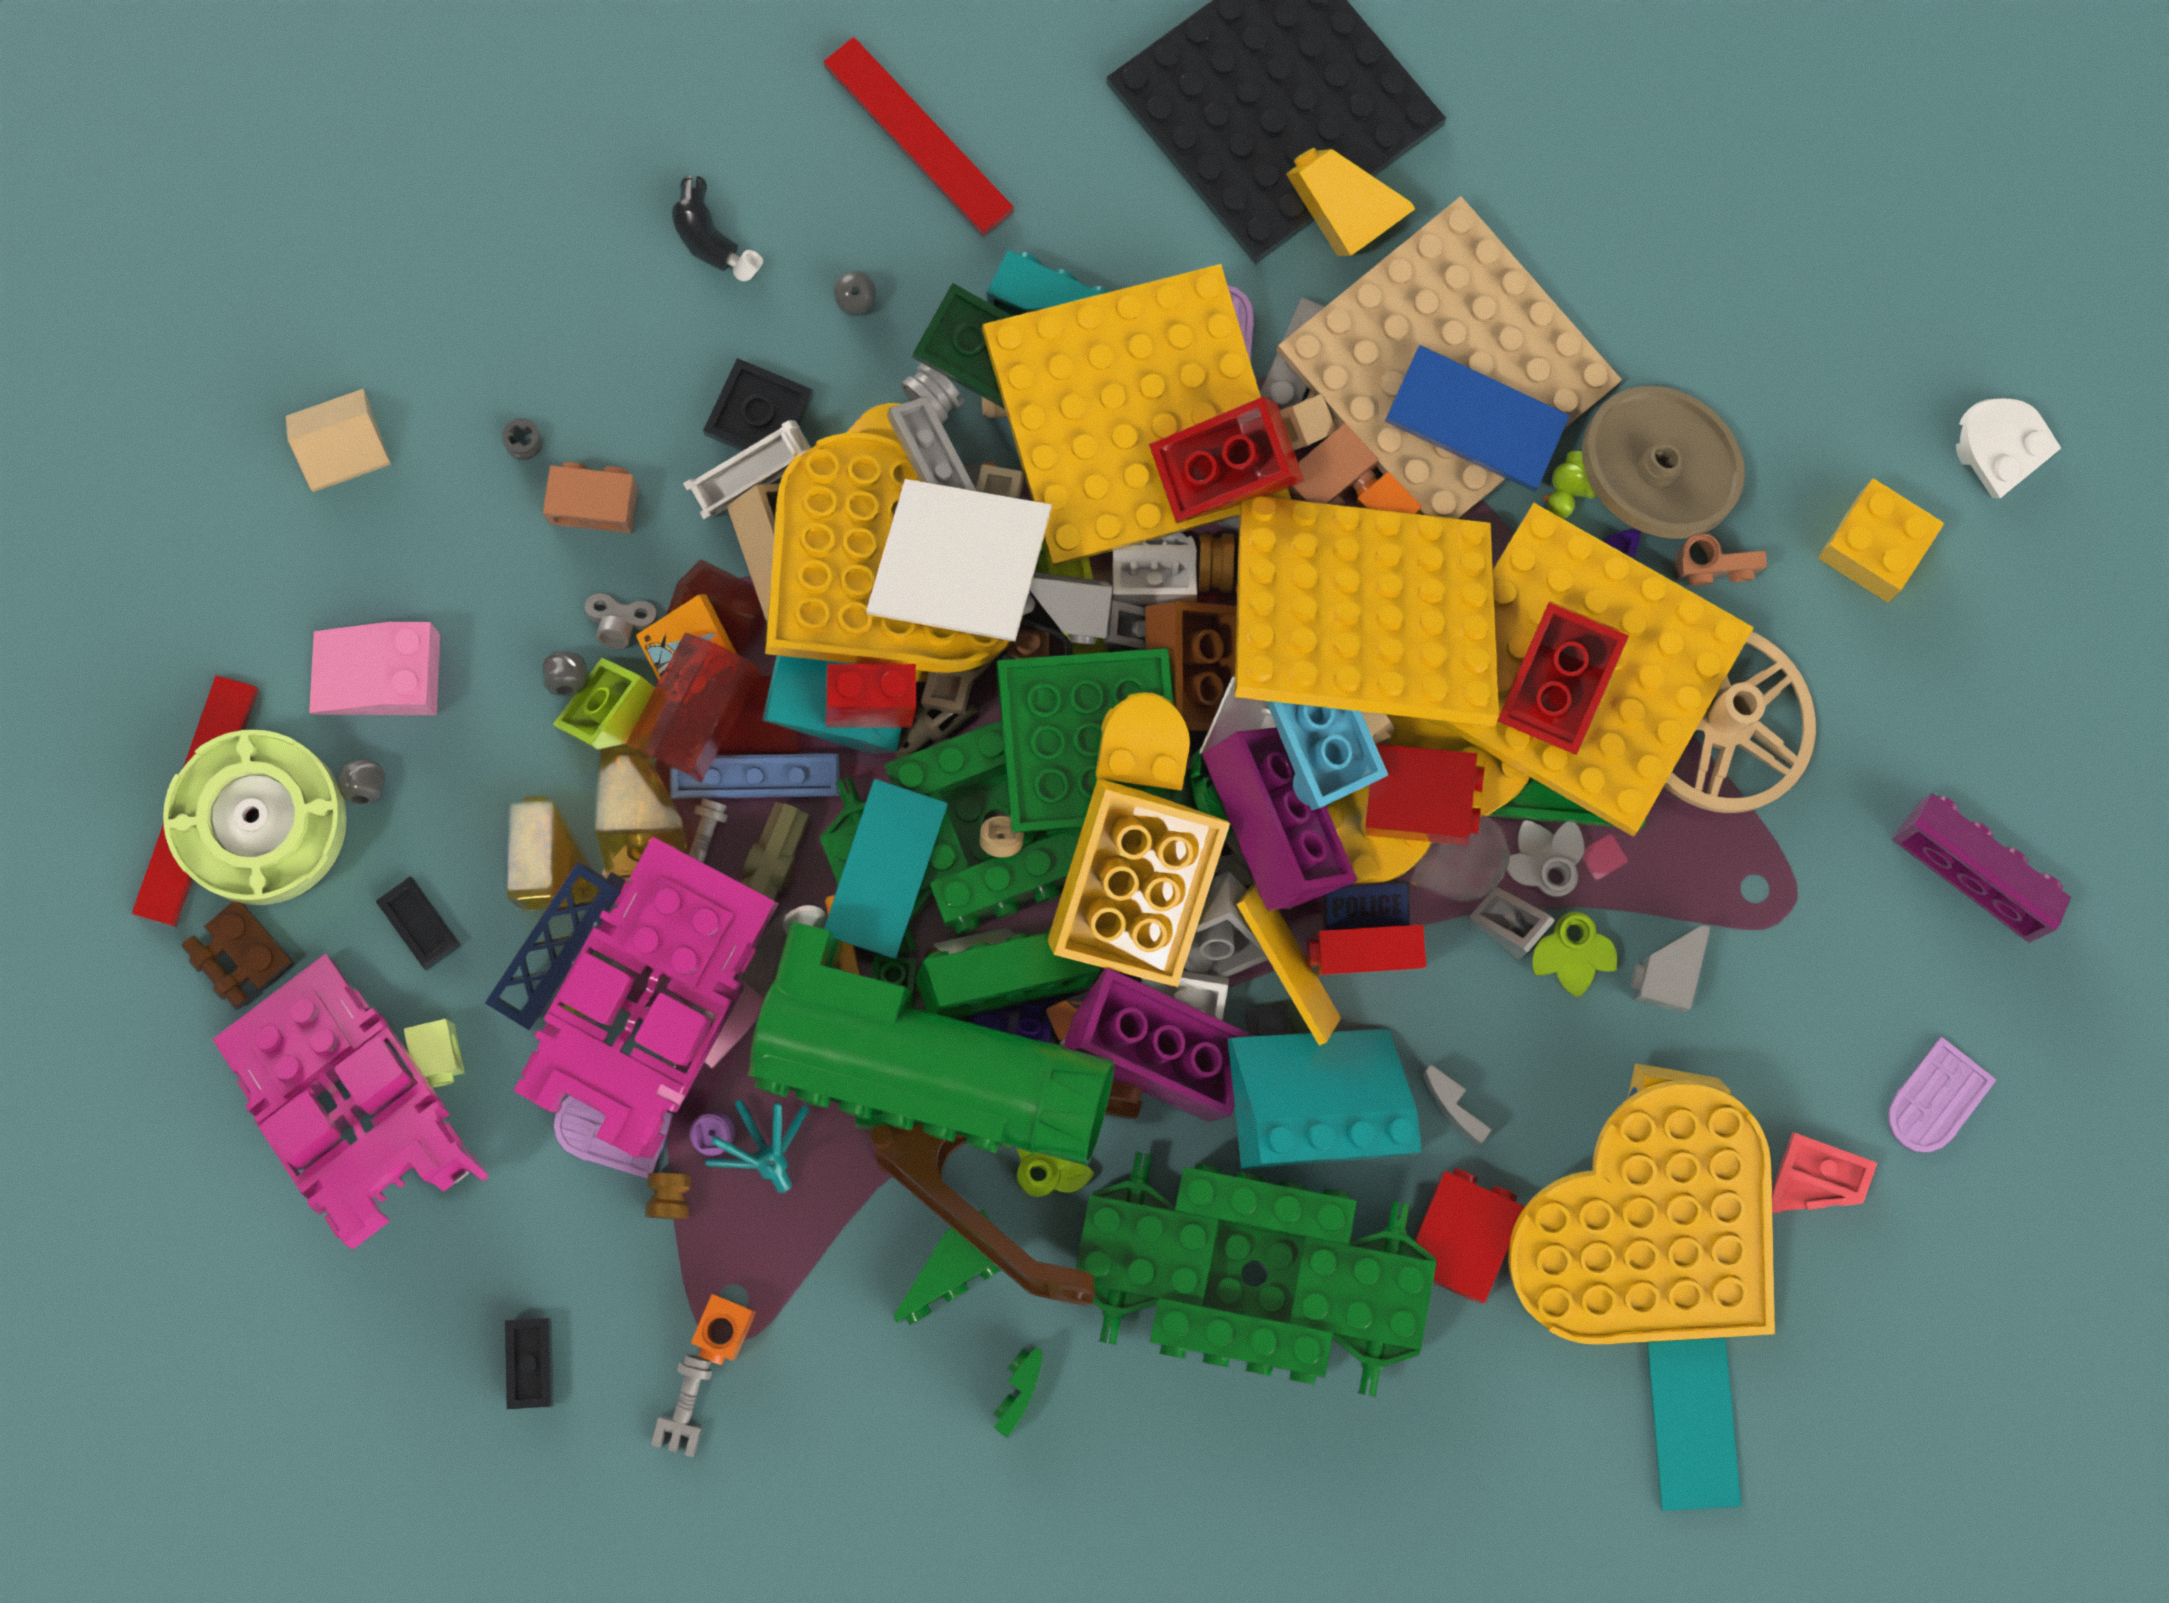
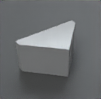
(1511, 921)

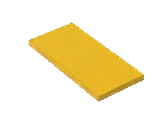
(1290, 965)

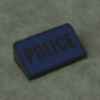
(1367, 906)

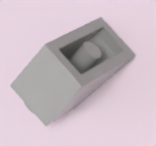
(1671, 973)

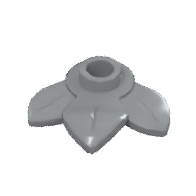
(1545, 852)

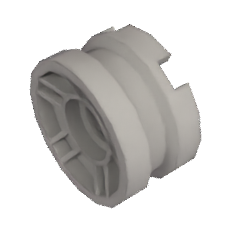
(936, 387)

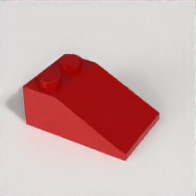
(1226, 460)
(1563, 677)

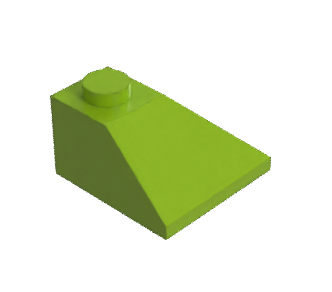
(606, 706)

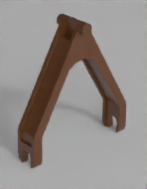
(917, 1165)

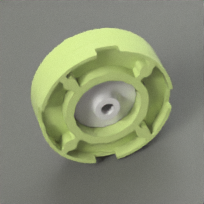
(213, 812)

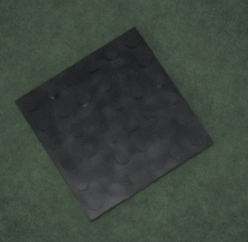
(1255, 88)

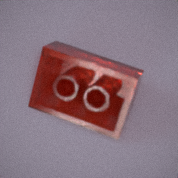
(693, 706)

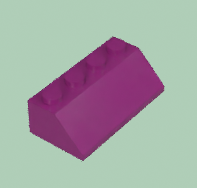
(1285, 844)
(1983, 868)
(1158, 1044)

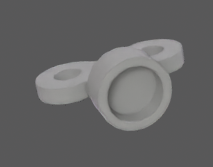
(618, 619)

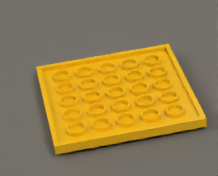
(1104, 382)
(1366, 611)
(1659, 687)

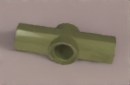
(773, 859)

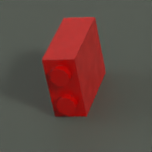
(870, 695)
(1425, 795)
(1367, 950)
(1467, 1233)

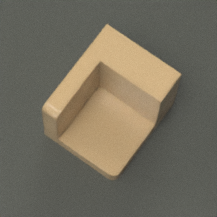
(1308, 421)

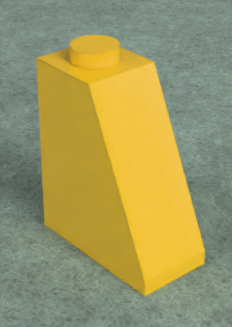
(1345, 200)

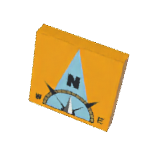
(693, 617)

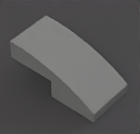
(1446, 1095)

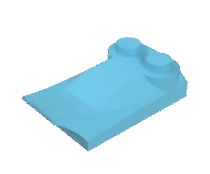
(1327, 751)

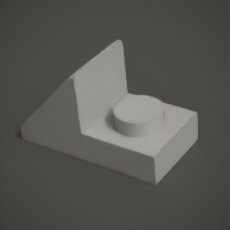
(1126, 627)

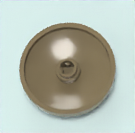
(1663, 462)

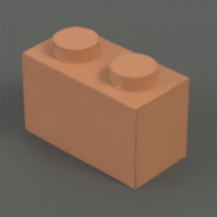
(1335, 469)
(591, 498)

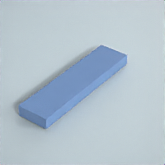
(762, 777)

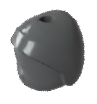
(854, 304)
(564, 673)
(361, 781)

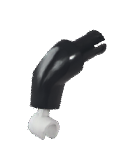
(701, 237)

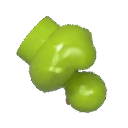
(1569, 481)

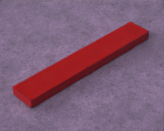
(918, 136)
(165, 882)

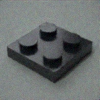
(755, 406)

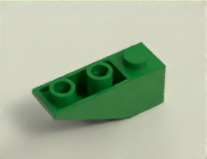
(945, 1276)

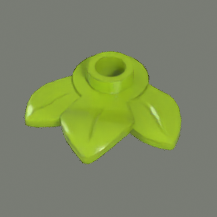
(1574, 960)
(1061, 1174)

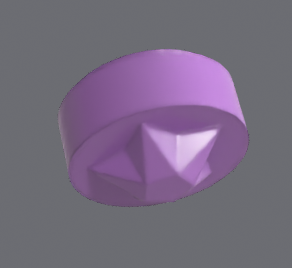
(707, 1126)

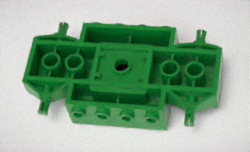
(960, 874)
(1317, 1284)

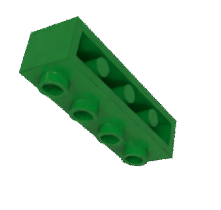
(998, 976)

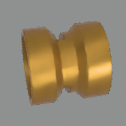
(668, 1197)

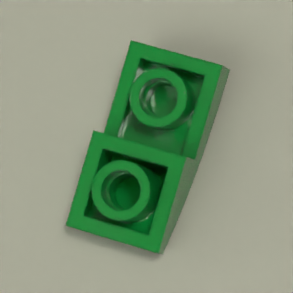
(1025, 1375)

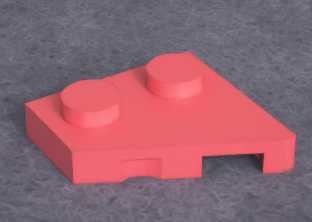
(1819, 1176)

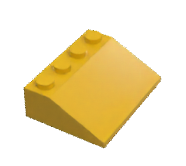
(1137, 883)

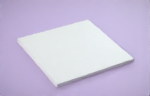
(959, 560)

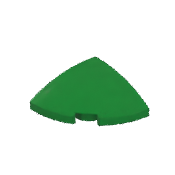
(1204, 790)

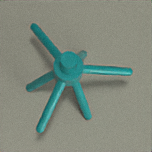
(769, 1158)

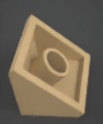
(336, 440)

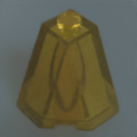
(632, 810)
(542, 856)

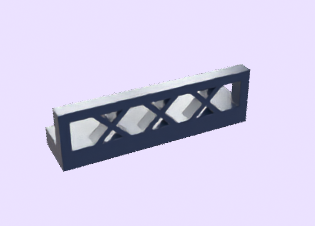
(568, 953)

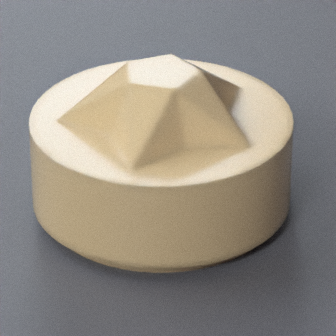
(997, 838)

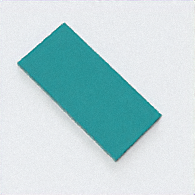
(885, 868)
(1693, 1424)

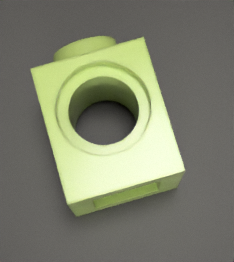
(435, 1051)

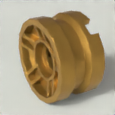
(1216, 563)

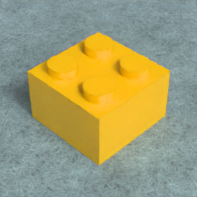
(1881, 540)

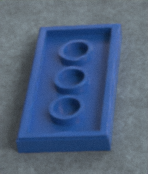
(1477, 418)

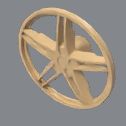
(1734, 720)

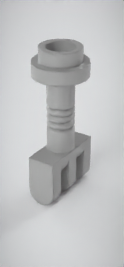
(710, 814)
(694, 1369)

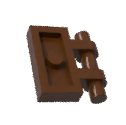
(247, 944)

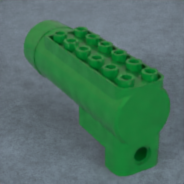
(876, 1053)

